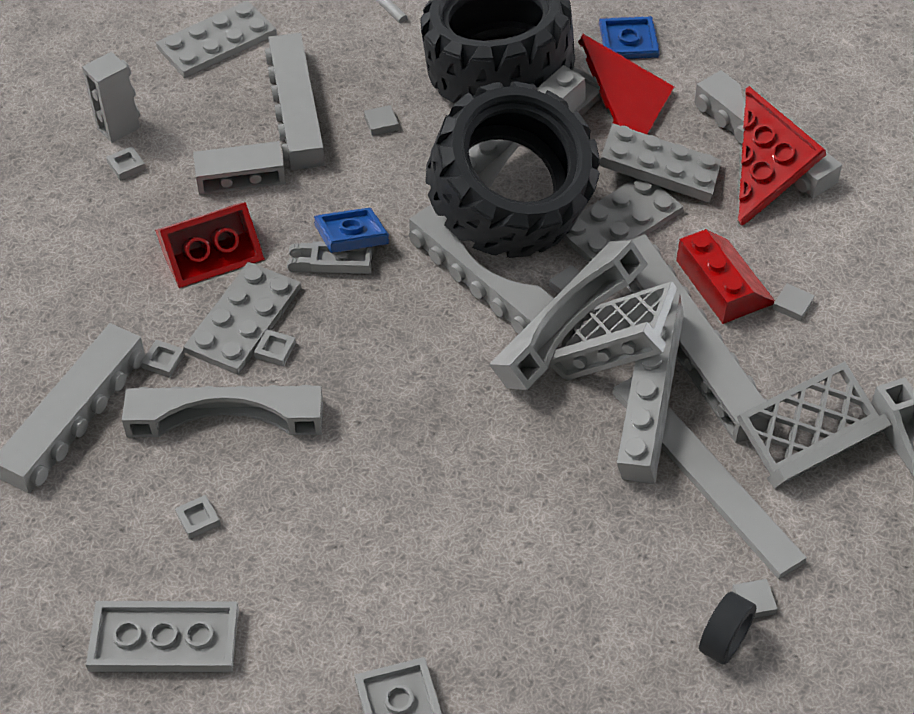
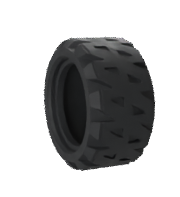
(462, 59)
(538, 123)

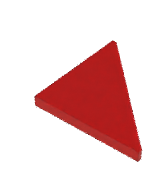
(626, 88)
(772, 155)

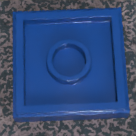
(630, 36)
(351, 230)

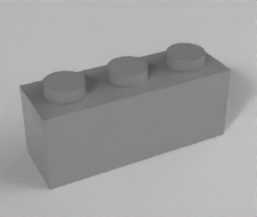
(111, 96)
(239, 168)

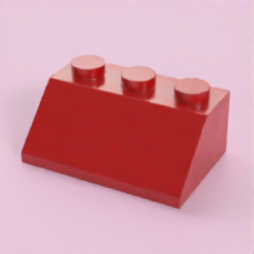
(210, 244)
(721, 276)

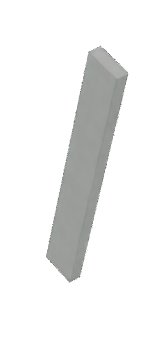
(725, 493)

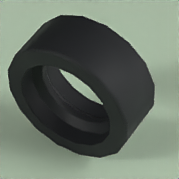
(727, 627)

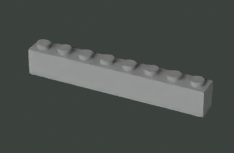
(702, 350)

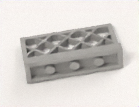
(620, 343)
(822, 450)

